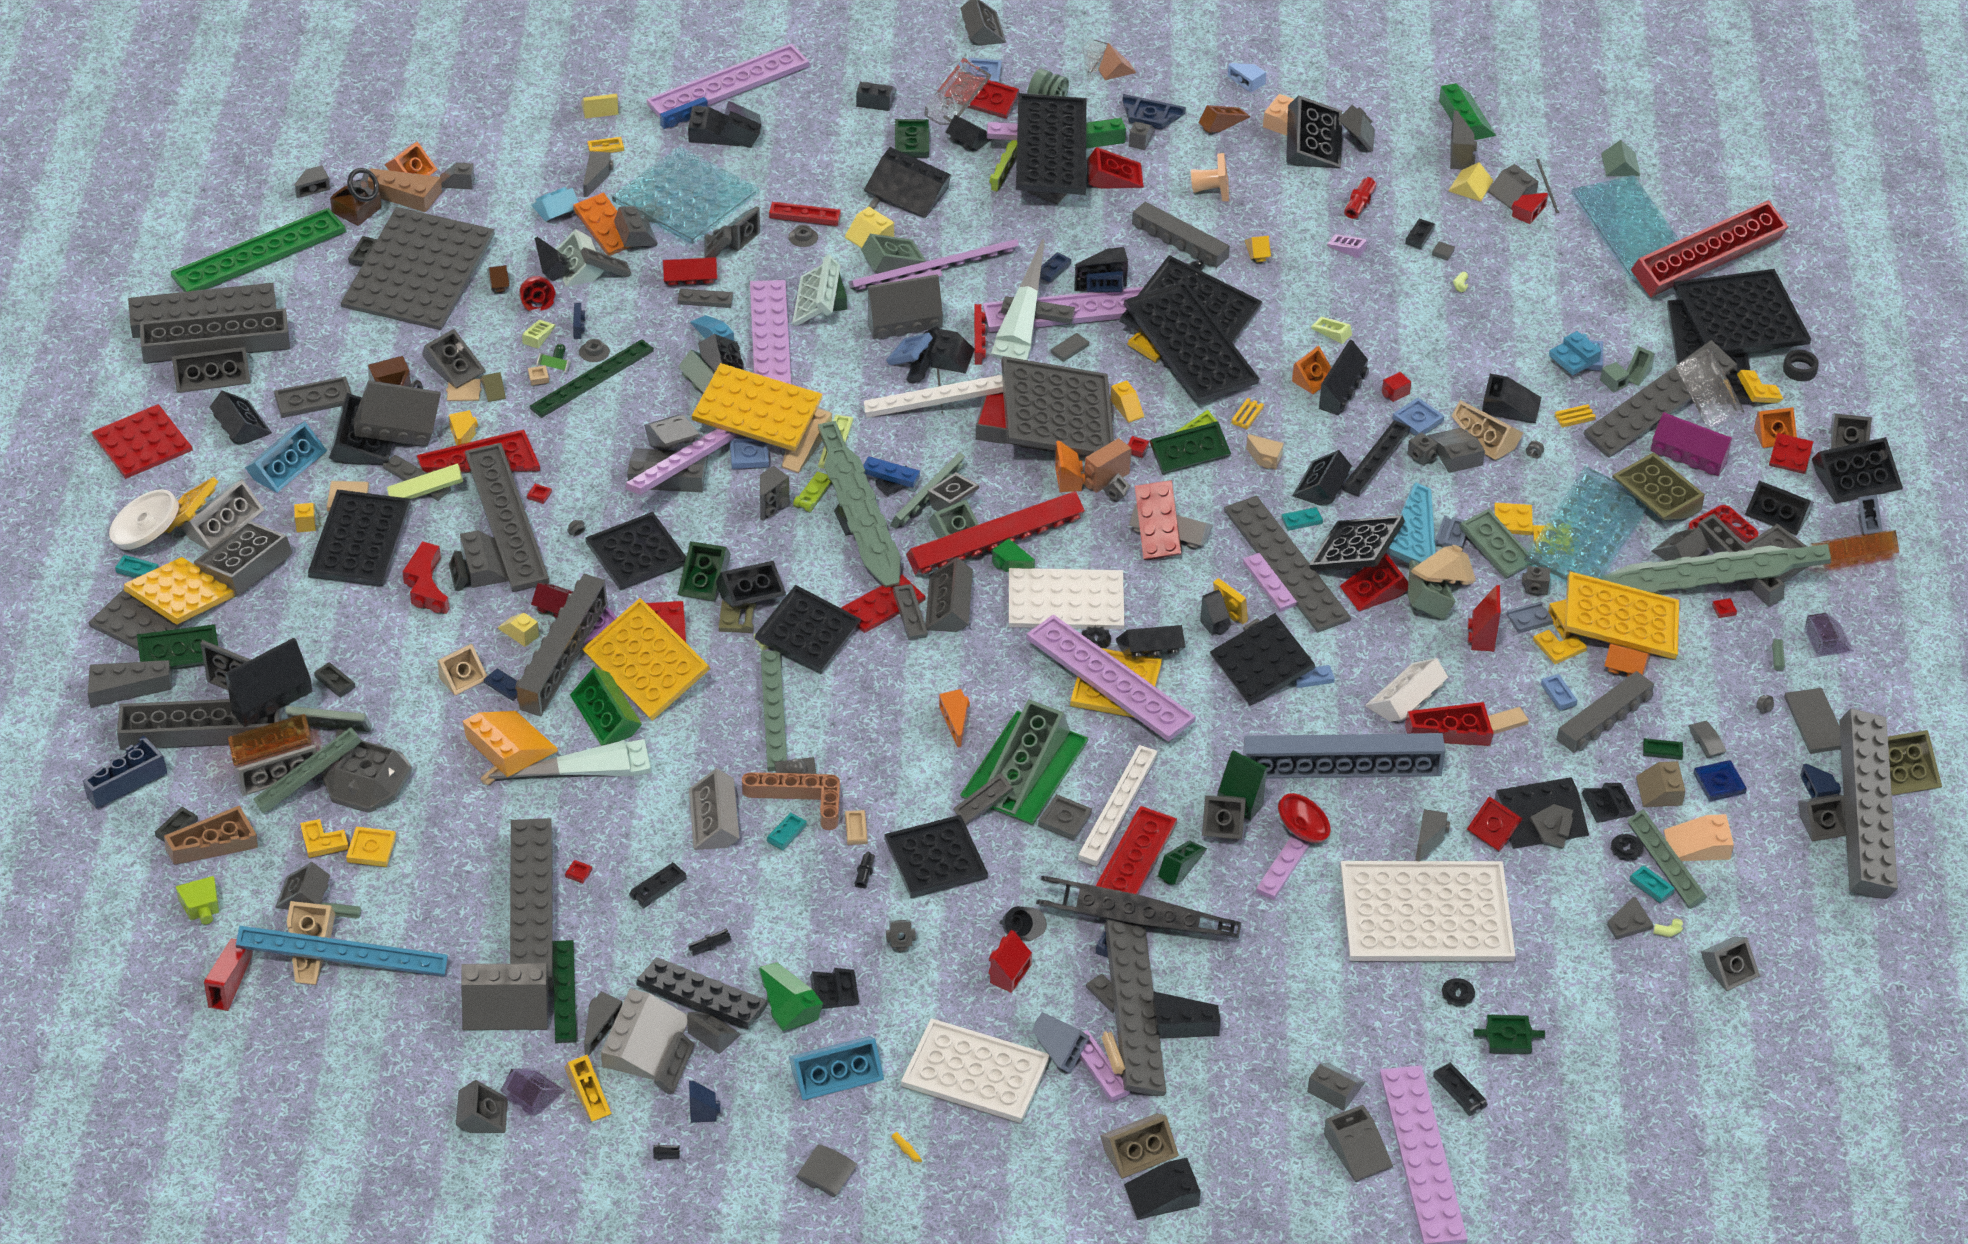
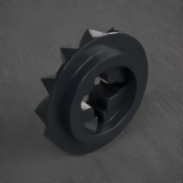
(1104, 636)
(1624, 840)
(1451, 986)

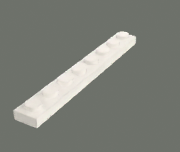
(933, 396)
(1117, 805)

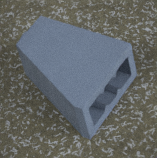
(1870, 514)
(1060, 1040)

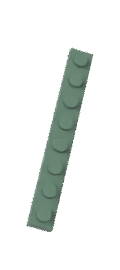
(773, 708)

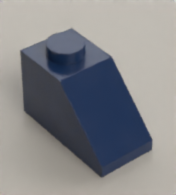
(1819, 782)
(702, 1103)

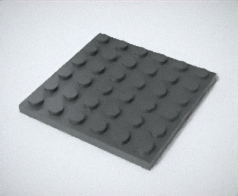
(1056, 404)

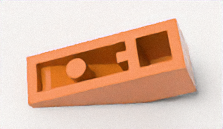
(954, 710)

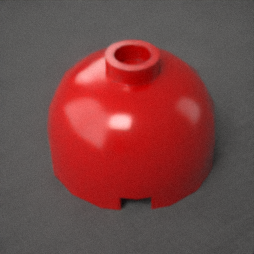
(537, 290)

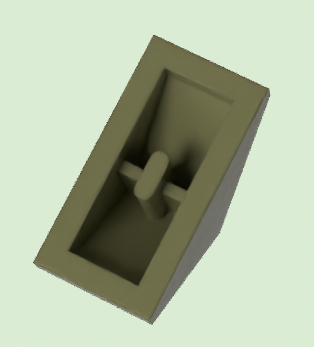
(493, 386)

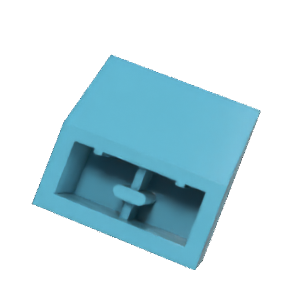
(555, 203)

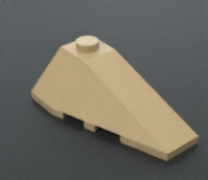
(1494, 435)
(810, 441)

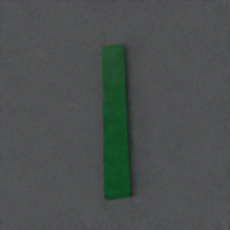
(591, 378)

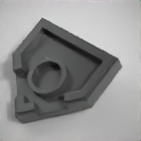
(1553, 825)

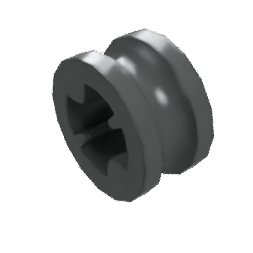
(1535, 445)

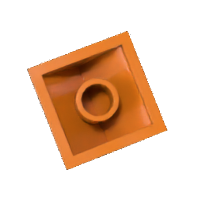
(1311, 370)
(1774, 421)

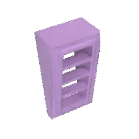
(1352, 245)

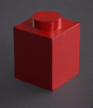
(1396, 387)

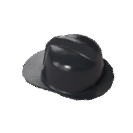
(1026, 920)

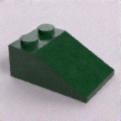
(701, 570)
(1244, 779)

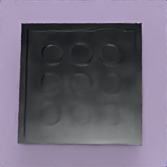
(1357, 543)
(636, 550)
(808, 629)
(1262, 659)
(935, 856)

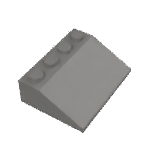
(642, 1035)

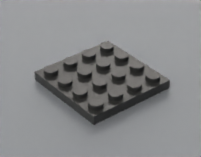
(127, 617)

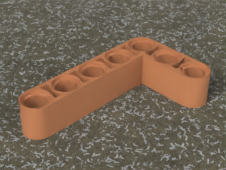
(798, 786)

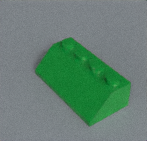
(1456, 98)
(1105, 133)
(605, 707)

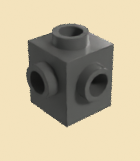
(1422, 448)
(1536, 580)
(897, 927)

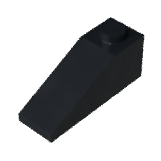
(551, 260)

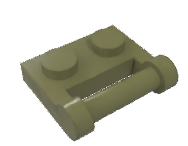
(730, 618)

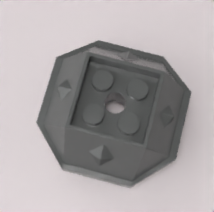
(367, 777)

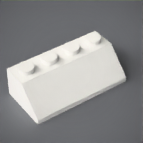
(1408, 690)

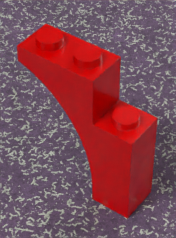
(419, 575)

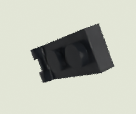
(658, 884)
(1460, 1088)

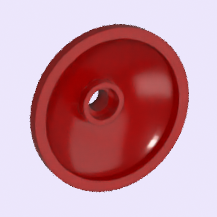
(1304, 818)

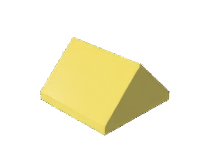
(600, 106)
(1472, 182)

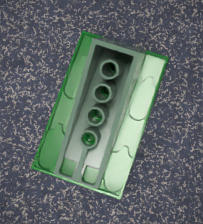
(1034, 759)

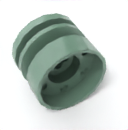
(1045, 83)

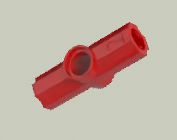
(1360, 198)

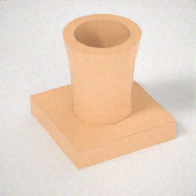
(1212, 178)

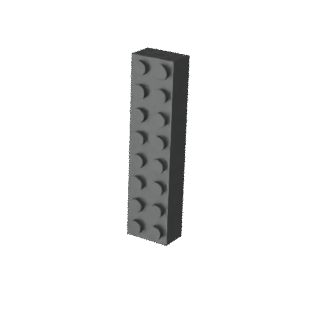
(200, 303)
(182, 336)
(561, 645)
(182, 723)

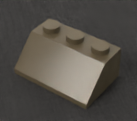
(1140, 1145)

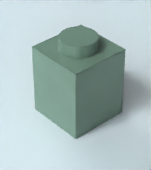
(1614, 377)

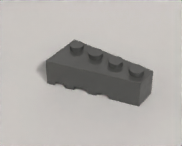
(126, 680)

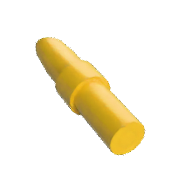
(906, 1147)

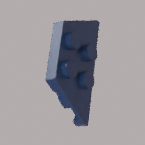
(1151, 112)

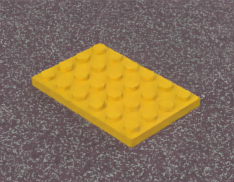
(757, 407)
(1622, 615)
(646, 659)

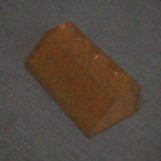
(1861, 546)
(270, 740)

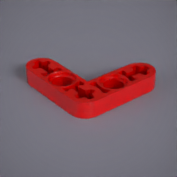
(1728, 519)

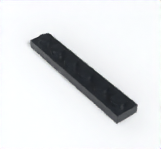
(1376, 458)

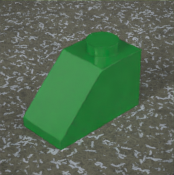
(1011, 556)

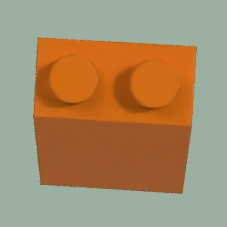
(412, 160)
(1068, 469)
(1626, 660)

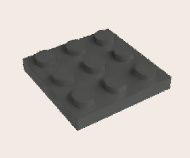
(1778, 537)

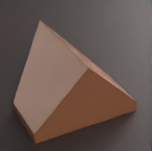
(1114, 64)

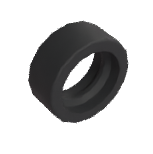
(1800, 374)

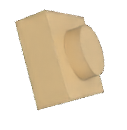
(538, 375)

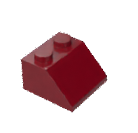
(550, 598)

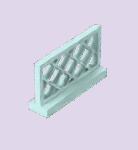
(822, 286)

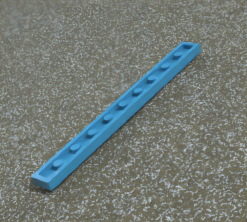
(341, 951)

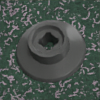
(798, 239)
(594, 351)

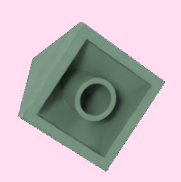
(1620, 160)

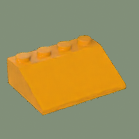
(507, 740)

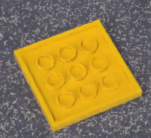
(178, 590)
(1089, 698)

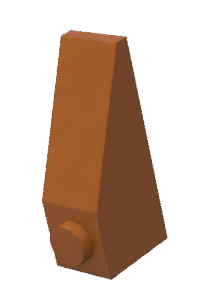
(1221, 117)

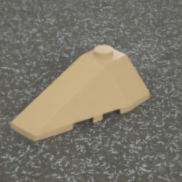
(1447, 565)
(313, 921)

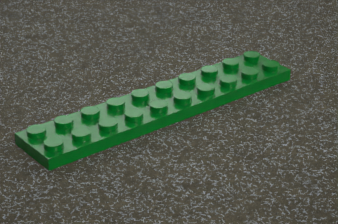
(258, 251)

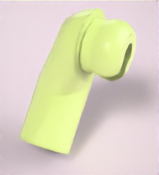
(1459, 282)
(1669, 931)

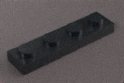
(920, 366)

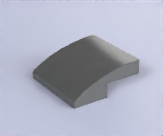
(826, 1170)

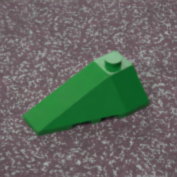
(790, 998)

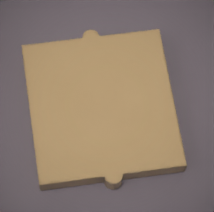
(468, 392)

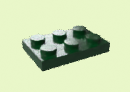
(912, 137)

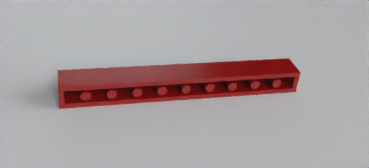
(994, 532)

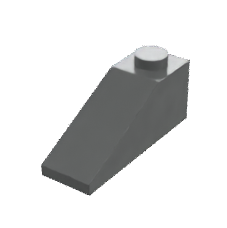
(597, 170)
(1432, 832)
(601, 1018)

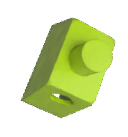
(199, 899)

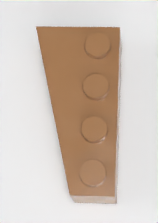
(407, 189)
(212, 837)

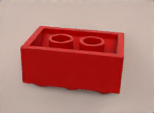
(690, 270)

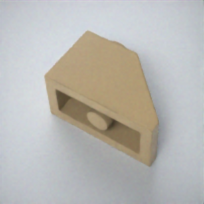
(1265, 451)

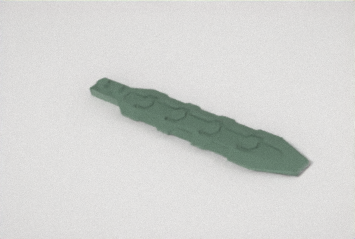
(860, 507)
(1718, 568)

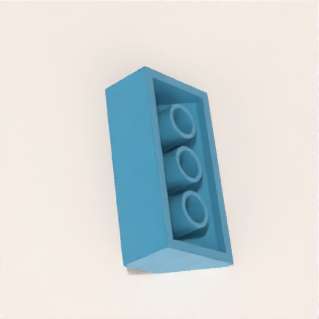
(286, 458)
(836, 1067)

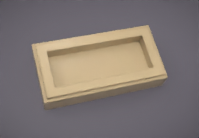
(1508, 720)
(856, 827)

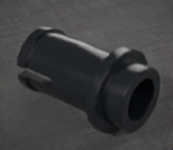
(666, 1151)

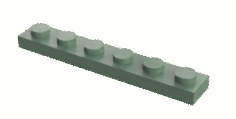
(922, 496)
(307, 770)
(1667, 858)

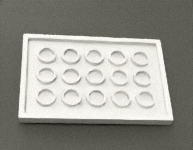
(1072, 595)
(975, 1070)

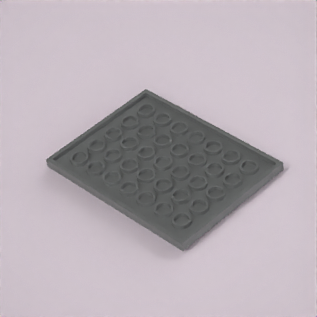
(418, 268)

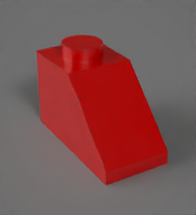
(1529, 207)

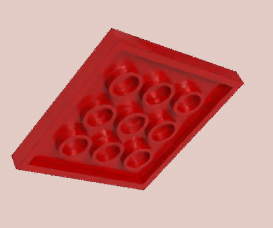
(141, 441)

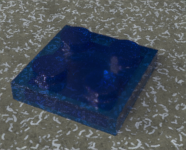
(1719, 780)

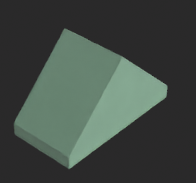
(1640, 365)

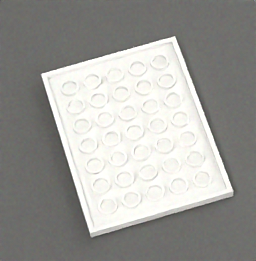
(1427, 911)

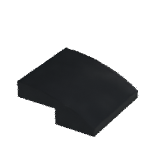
(1608, 802)
(835, 988)

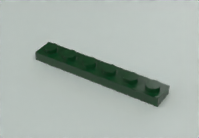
(564, 991)

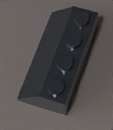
(1343, 379)

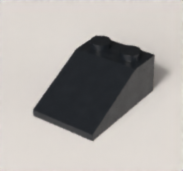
(740, 125)
(706, 126)
(1164, 1189)

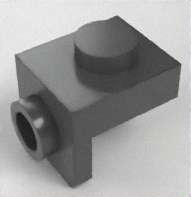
(1116, 487)

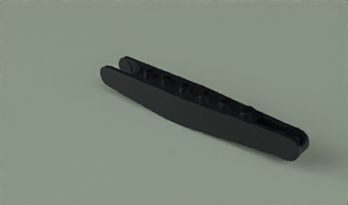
(1136, 909)

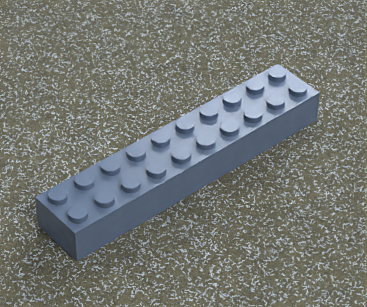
(1348, 755)

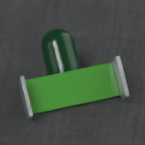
(557, 360)

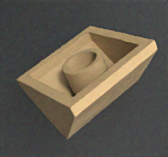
(461, 670)

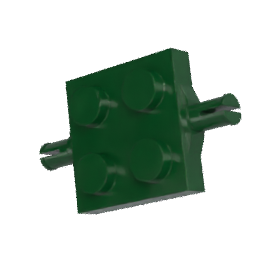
(1509, 1034)

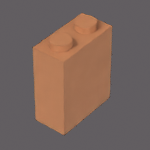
(1106, 463)

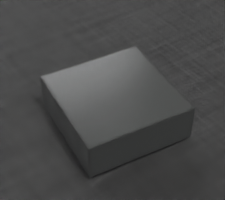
(1443, 250)

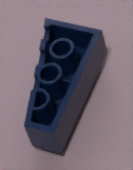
(125, 773)

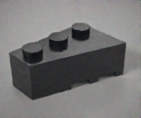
(1184, 1017)

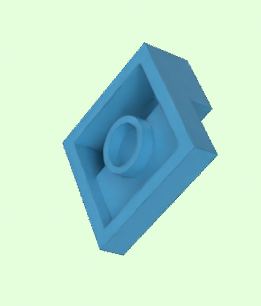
(1576, 353)

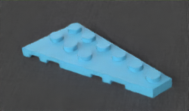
(1416, 535)

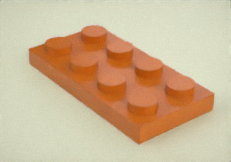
(598, 217)

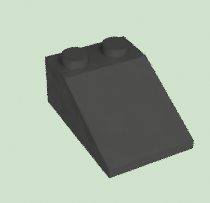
(1461, 144)
(452, 359)
(1458, 449)

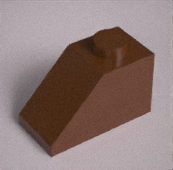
(498, 278)

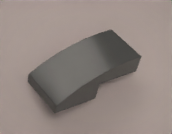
(1708, 738)

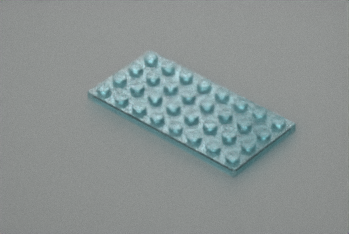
(1625, 219)
(1587, 527)

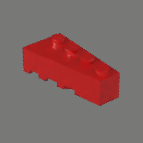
(1459, 723)

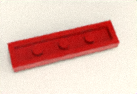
(805, 213)
(979, 329)

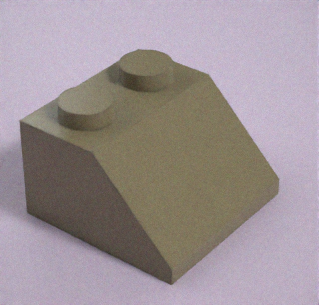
(1661, 785)

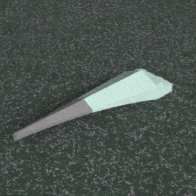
(1016, 331)
(606, 760)

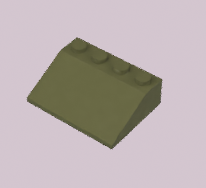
(1661, 488)
(1912, 763)

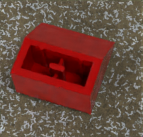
(1009, 962)

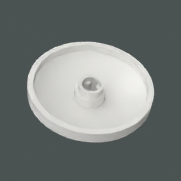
(144, 519)

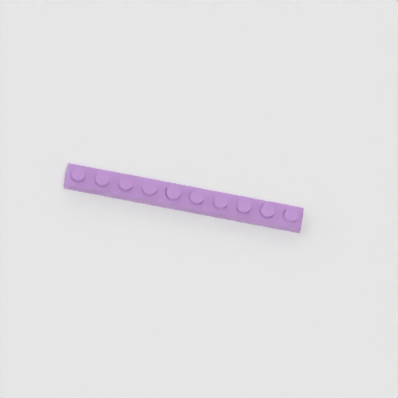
(928, 265)
(679, 461)

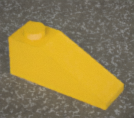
(587, 1087)

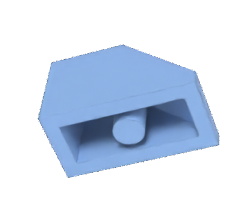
(1247, 75)

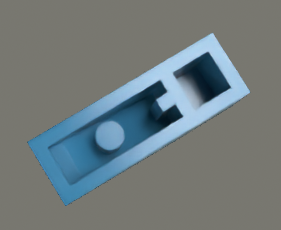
(708, 326)

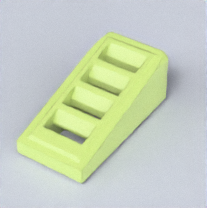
(1339, 331)
(535, 336)

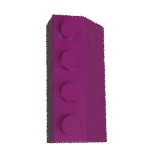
(1691, 444)

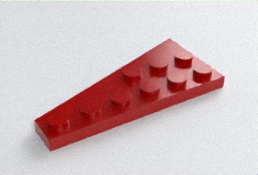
(515, 446)

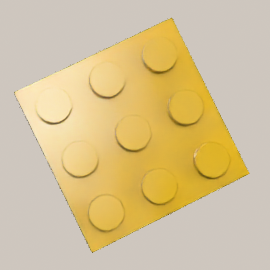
(191, 501)

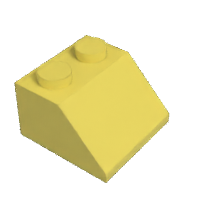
(869, 222)

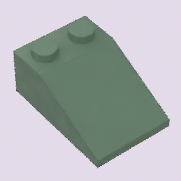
(890, 253)
(952, 520)
(1429, 596)

